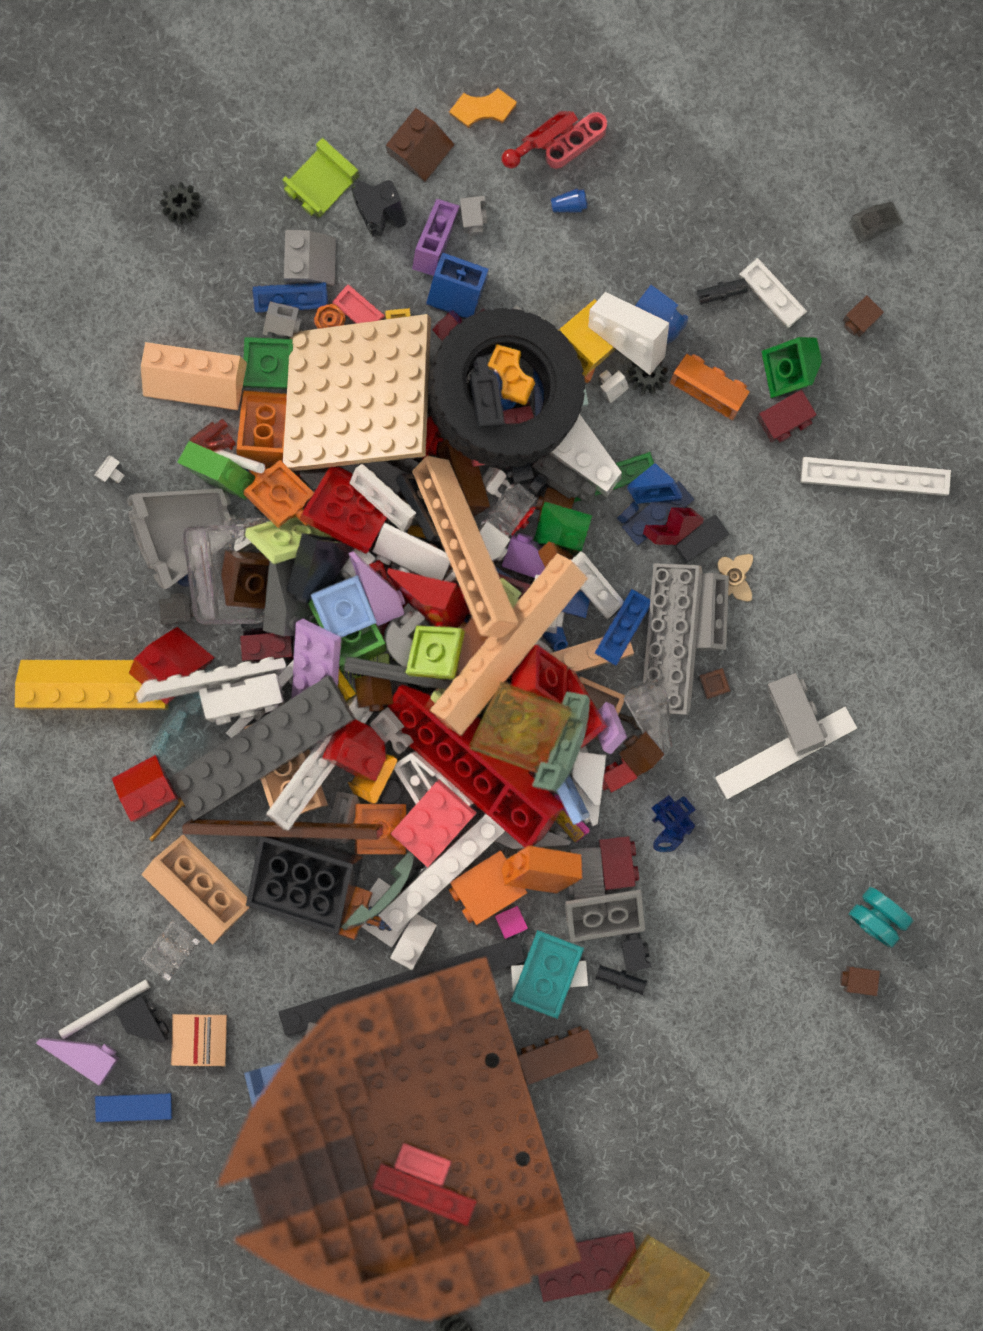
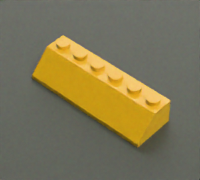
(79, 686)

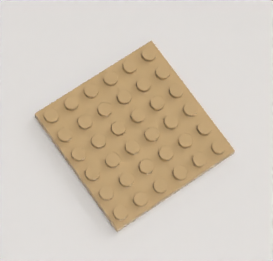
(357, 393)

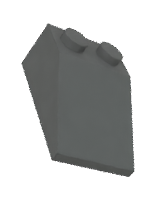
(281, 607)

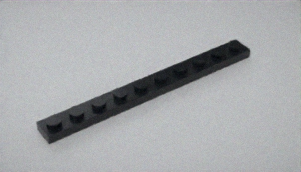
(298, 1017)

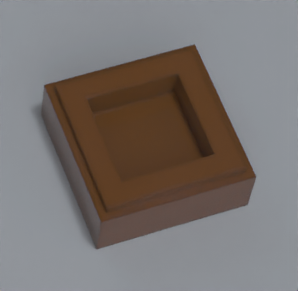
(714, 683)

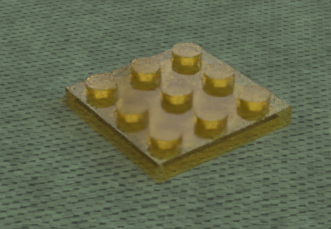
(520, 727)
(658, 1285)

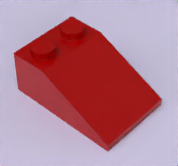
(434, 598)
(170, 656)

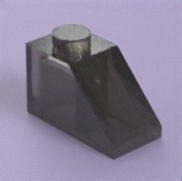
(875, 221)

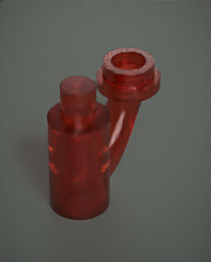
(209, 434)

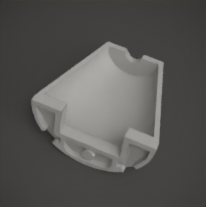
(160, 521)

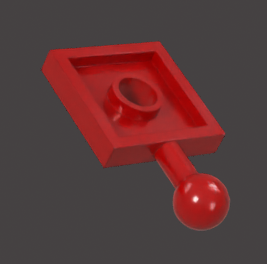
(540, 137)

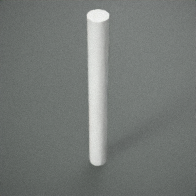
(243, 462)
(104, 1009)

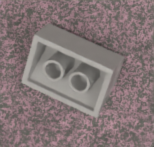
(604, 916)

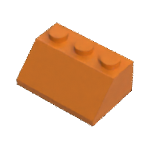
(709, 386)

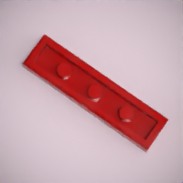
(424, 1194)

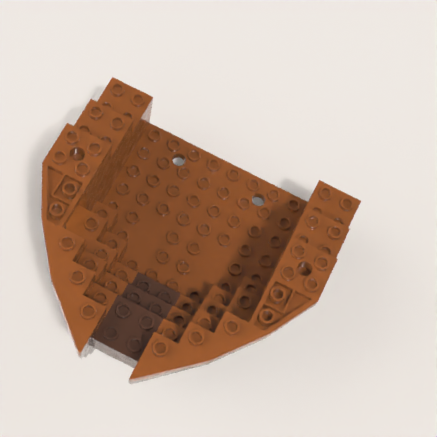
(348, 1098)

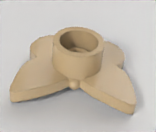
(736, 571)

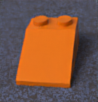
(262, 427)

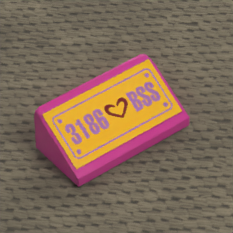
(574, 831)

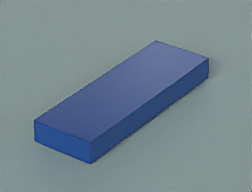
(300, 296)
(133, 1107)

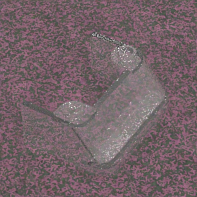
(204, 556)

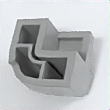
(400, 634)

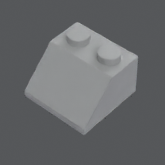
(309, 257)

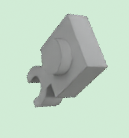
(389, 728)

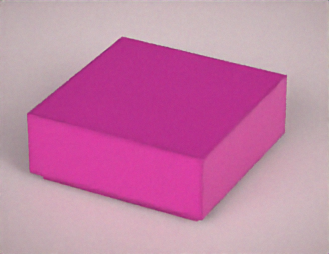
(511, 922)

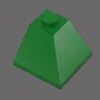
(791, 365)
(563, 527)

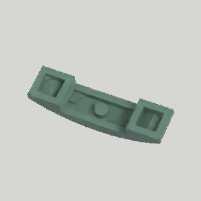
(566, 750)
(401, 873)

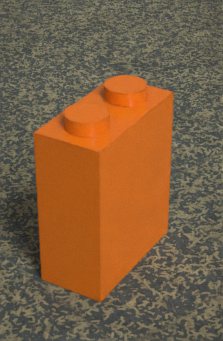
(542, 869)
(484, 889)

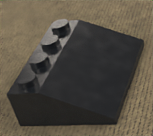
(303, 881)

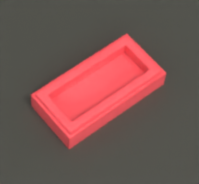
(356, 306)
(422, 1164)

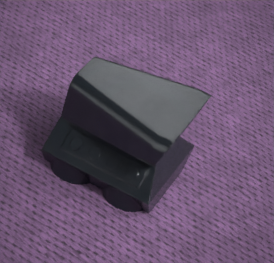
(379, 205)

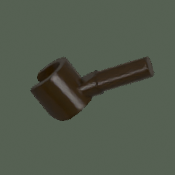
(629, 719)

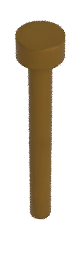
(167, 820)

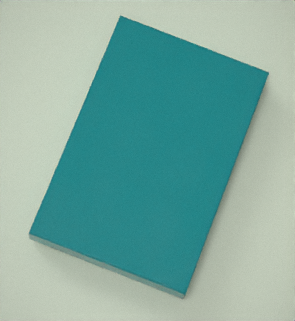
(547, 974)

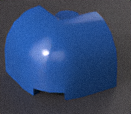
(660, 305)

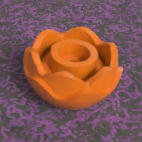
(329, 311)

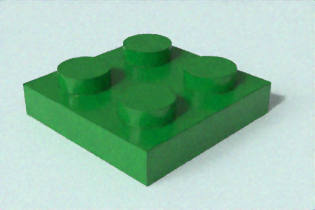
(267, 362)

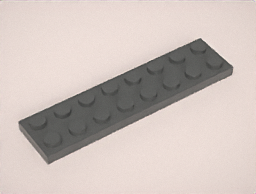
(262, 748)

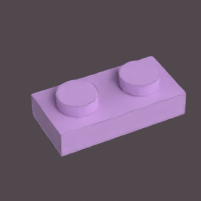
(614, 734)

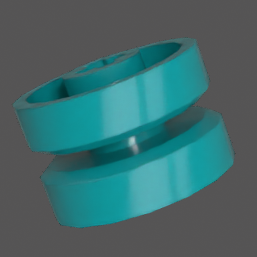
(878, 920)

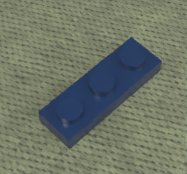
(655, 514)

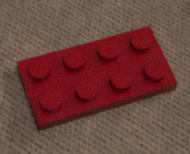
(598, 1270)

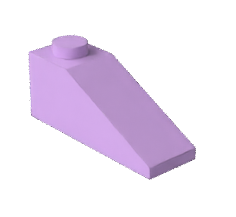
(382, 597)
(86, 1058)

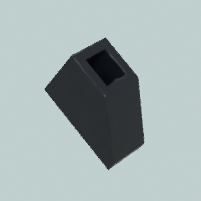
(140, 1020)

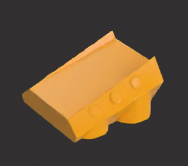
(369, 789)

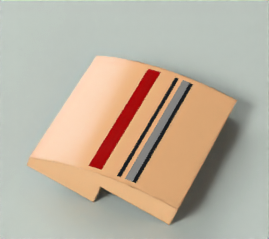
(198, 1040)

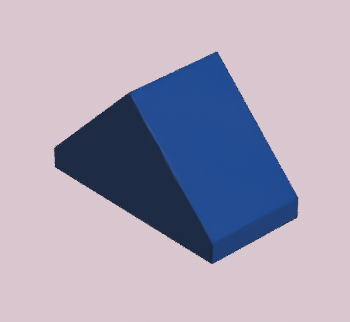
(654, 486)

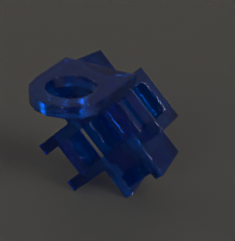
(674, 830)

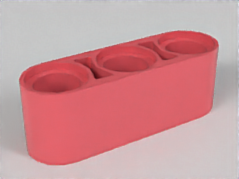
(582, 131)

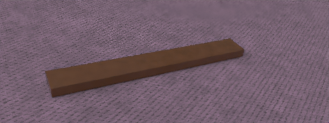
(272, 829)

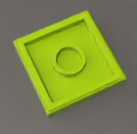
(435, 652)

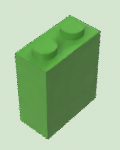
(216, 469)

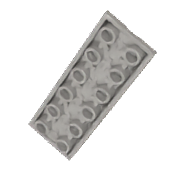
(673, 631)

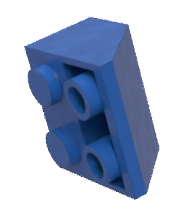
(457, 286)

